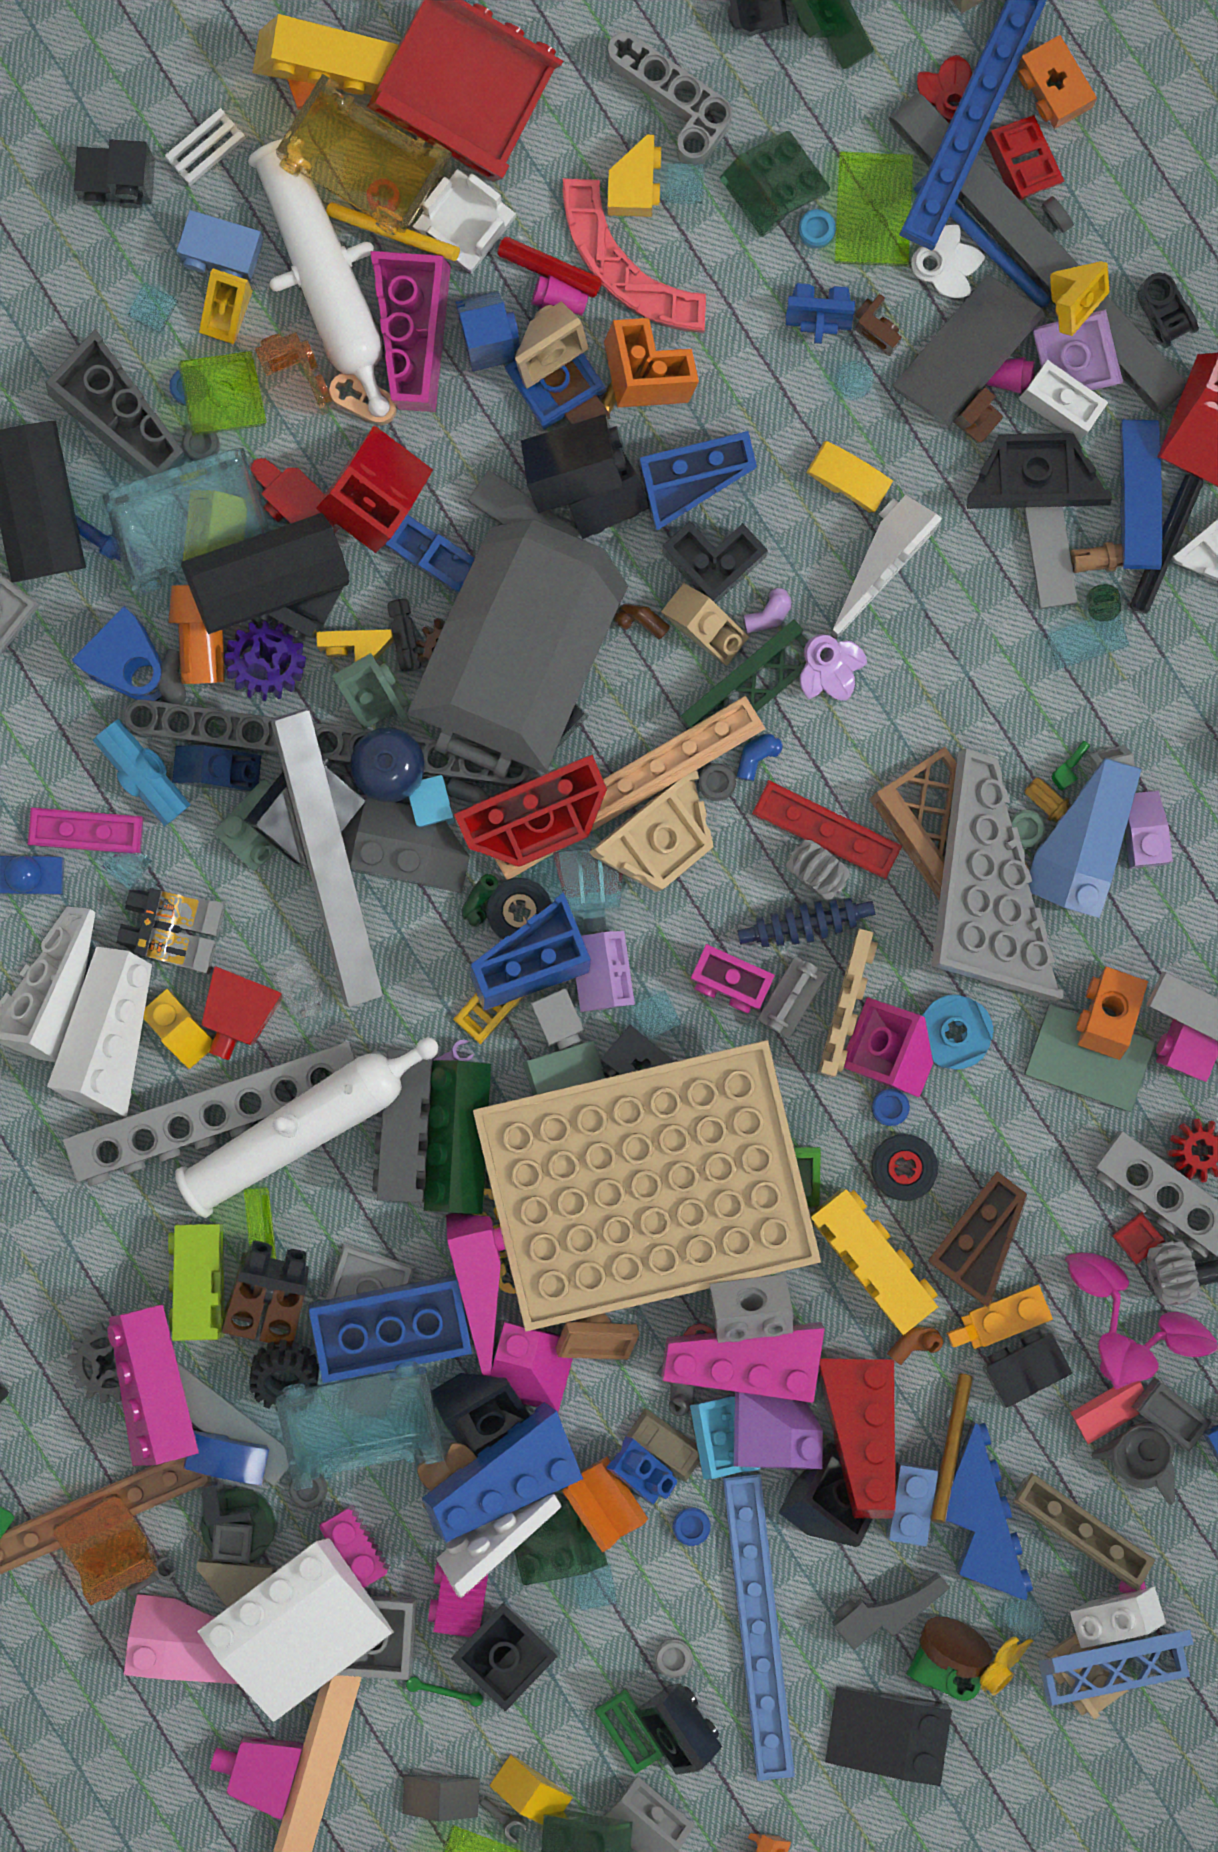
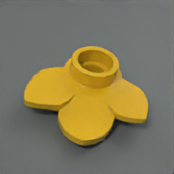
(998, 1672)

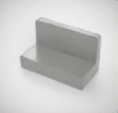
(655, 1821)

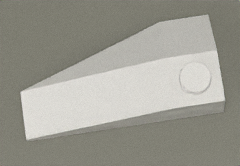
(43, 1003)

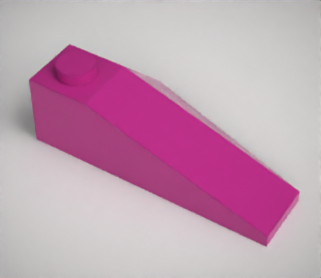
(476, 1260)

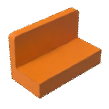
(604, 1504)

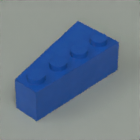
(505, 1477)

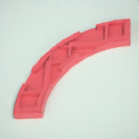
(618, 273)

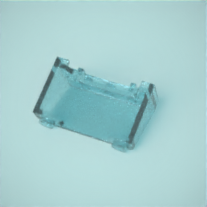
(182, 515)
(359, 1423)

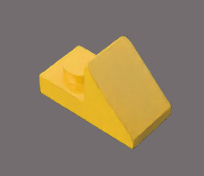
(1078, 293)
(361, 641)
(177, 1029)

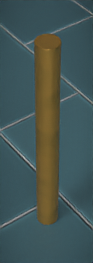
(951, 1448)

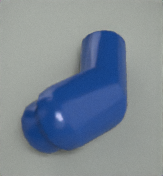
(756, 750)

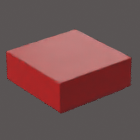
(1137, 1237)

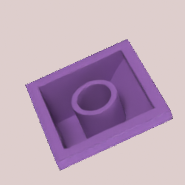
(776, 1434)

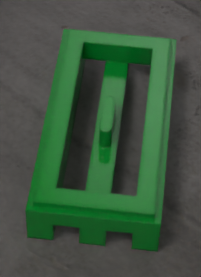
(613, 1703)

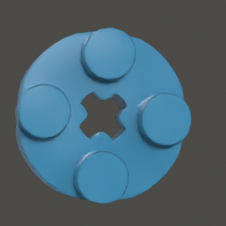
(975, 1040)

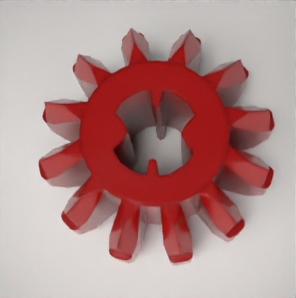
(1185, 1146)

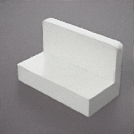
(1063, 400)

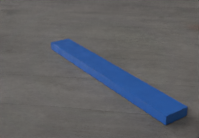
(971, 122)

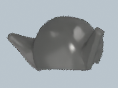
(1143, 1458)

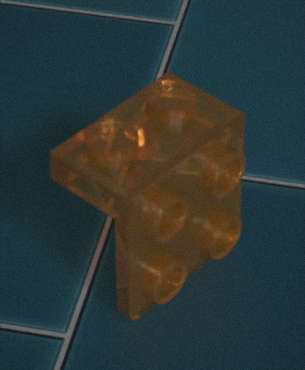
(282, 352)
(106, 1548)

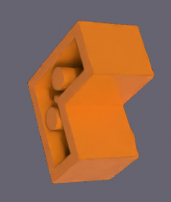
(643, 374)

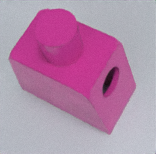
(260, 1772)

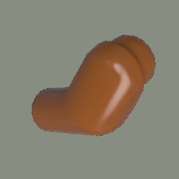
(916, 1340)

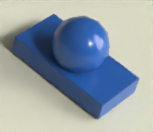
(31, 875)

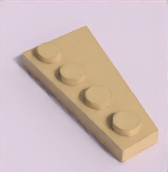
(843, 1017)

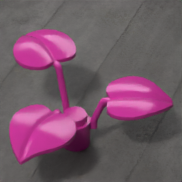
(1121, 1356)

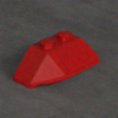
(536, 814)

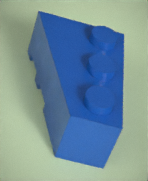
(488, 330)

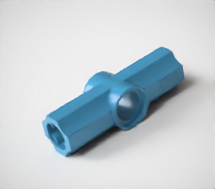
(141, 772)

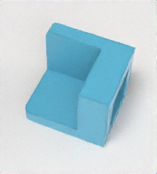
(431, 802)

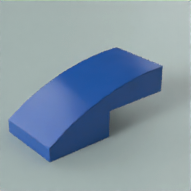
(228, 1458)

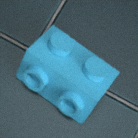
(715, 1437)

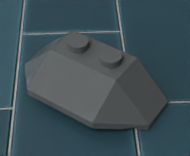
(389, 845)

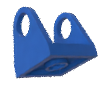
(118, 653)

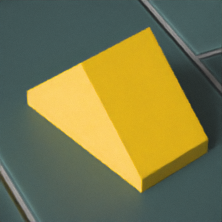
(224, 306)
(528, 1790)

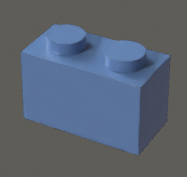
(219, 245)
(914, 1504)

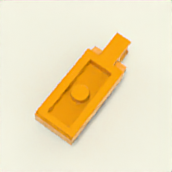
(1003, 1319)

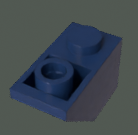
(216, 768)

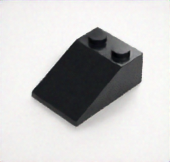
(889, 1735)

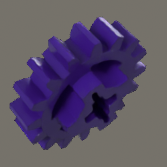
(255, 671)

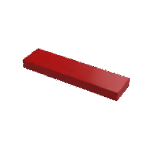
(827, 829)

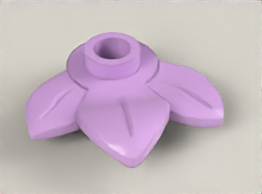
(835, 671)

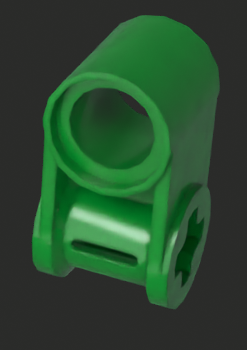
(931, 1675)

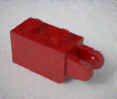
(287, 493)

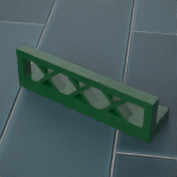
(748, 670)

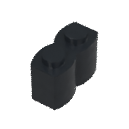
(1027, 1368)

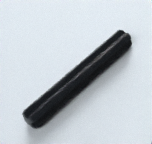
(1171, 534)

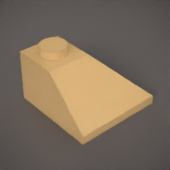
(549, 343)

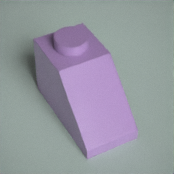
(1148, 832)

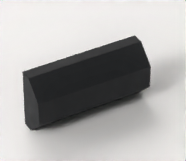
(36, 504)
(266, 572)

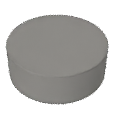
(673, 1658)

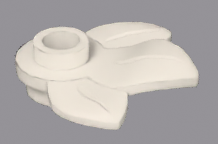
(953, 263)

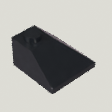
(478, 1409)
(821, 1503)

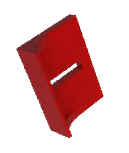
(1015, 141)

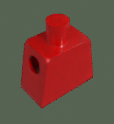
(237, 1010)

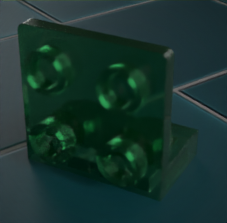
(773, 181)
(558, 1549)

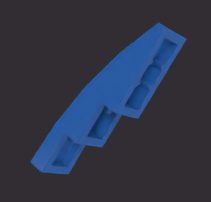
(1141, 494)
(431, 553)

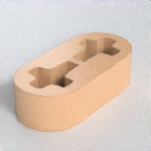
(359, 407)

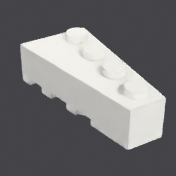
(104, 1034)

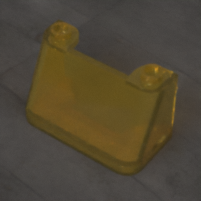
(361, 158)

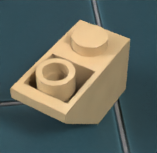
(705, 623)

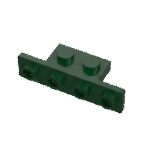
(838, 24)

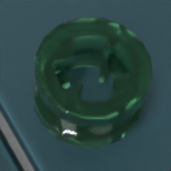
(1103, 594)

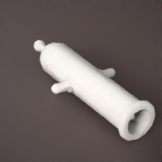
(323, 273)
(299, 1127)

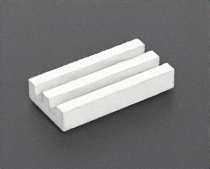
(228, 125)

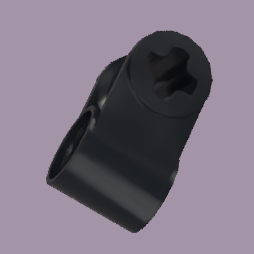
(1167, 311)

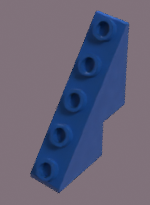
(976, 1505)

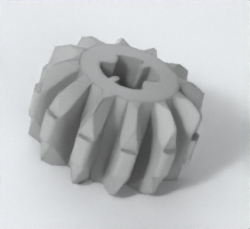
(818, 869)
(1172, 1273)

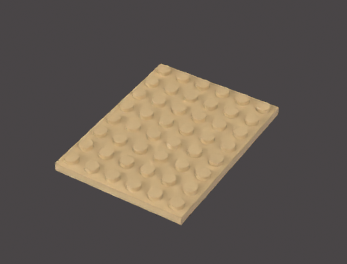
(646, 1185)

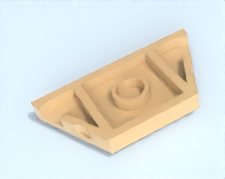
(660, 837)

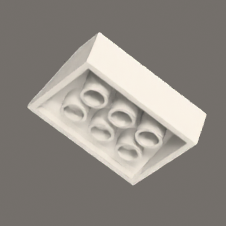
(296, 1629)

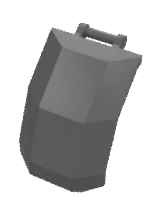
(519, 645)

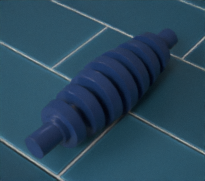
(806, 922)

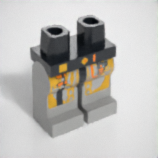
(162, 926)

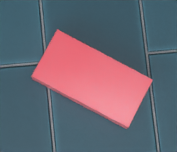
(1107, 1411)

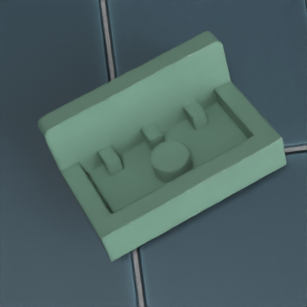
(370, 691)
(241, 837)

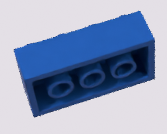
(389, 1327)

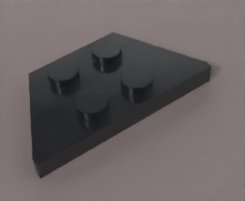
(1037, 473)

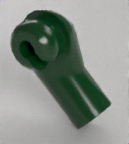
(478, 896)

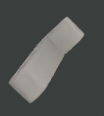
(664, 92)

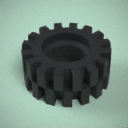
(281, 1359)

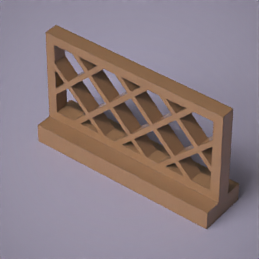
(908, 828)

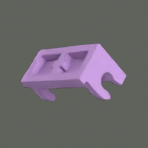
(609, 975)

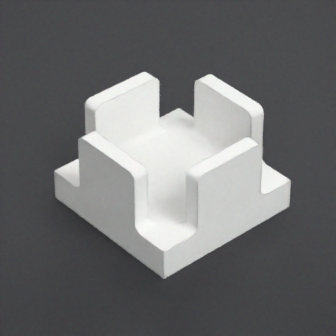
(465, 215)

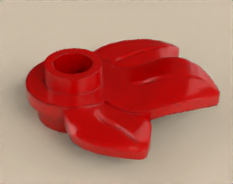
(946, 86)

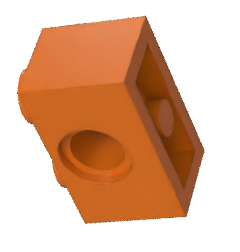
(1121, 994)

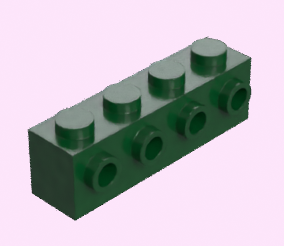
(454, 1148)

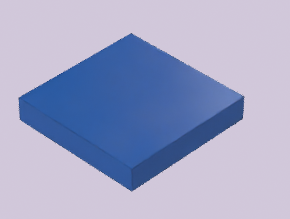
(543, 404)

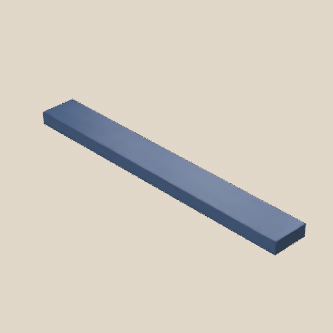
(758, 1627)

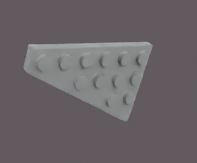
(985, 904)

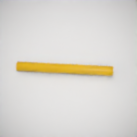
(409, 237)

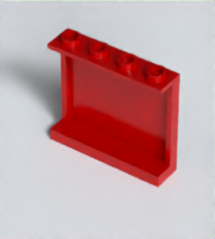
(465, 83)

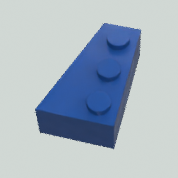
(690, 474)
(532, 958)

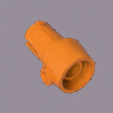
(199, 652)

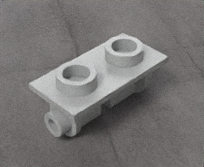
(792, 997)

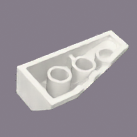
(899, 536)

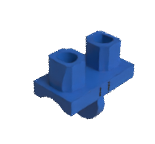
(820, 314)
(642, 1471)

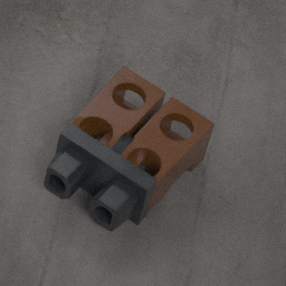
(268, 1282)

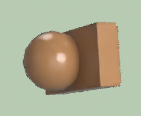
(597, 1339)

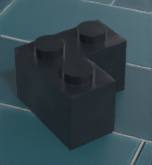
(115, 174)
(710, 568)

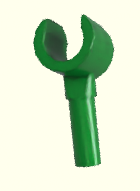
(1064, 775)

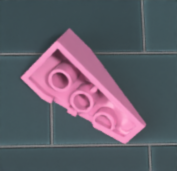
(167, 1642)

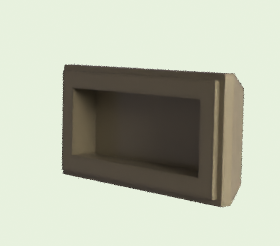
(666, 1444)

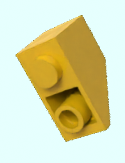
(631, 181)

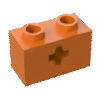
(1056, 62)

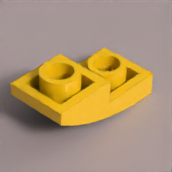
(850, 476)

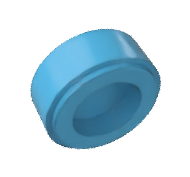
(816, 228)

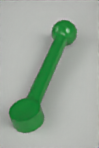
(415, 1684)

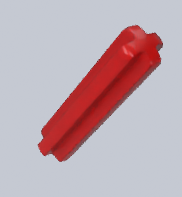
(547, 265)

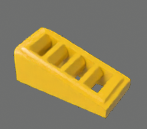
(473, 1027)

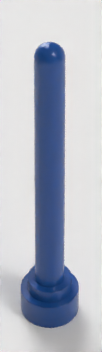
(996, 253)

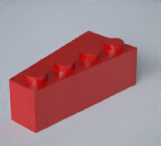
(862, 1418)

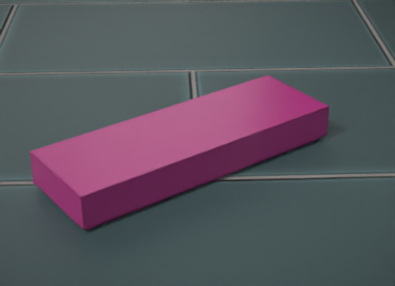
(85, 831)

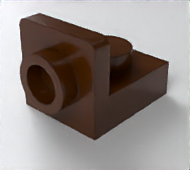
(879, 332)
(979, 416)

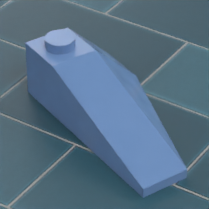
(1083, 849)

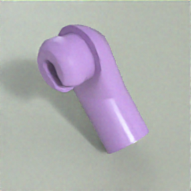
(773, 613)

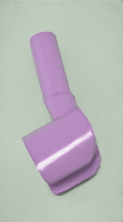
(452, 1055)

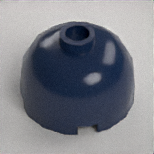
(387, 764)

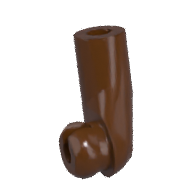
(642, 615)

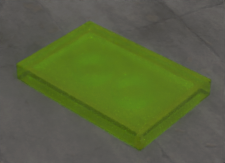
(872, 208)

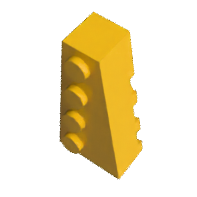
(306, 50)
(873, 1260)

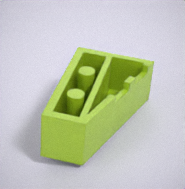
(197, 1281)

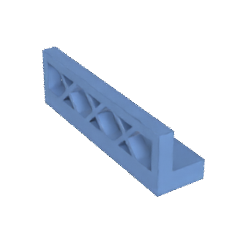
(1118, 1653)

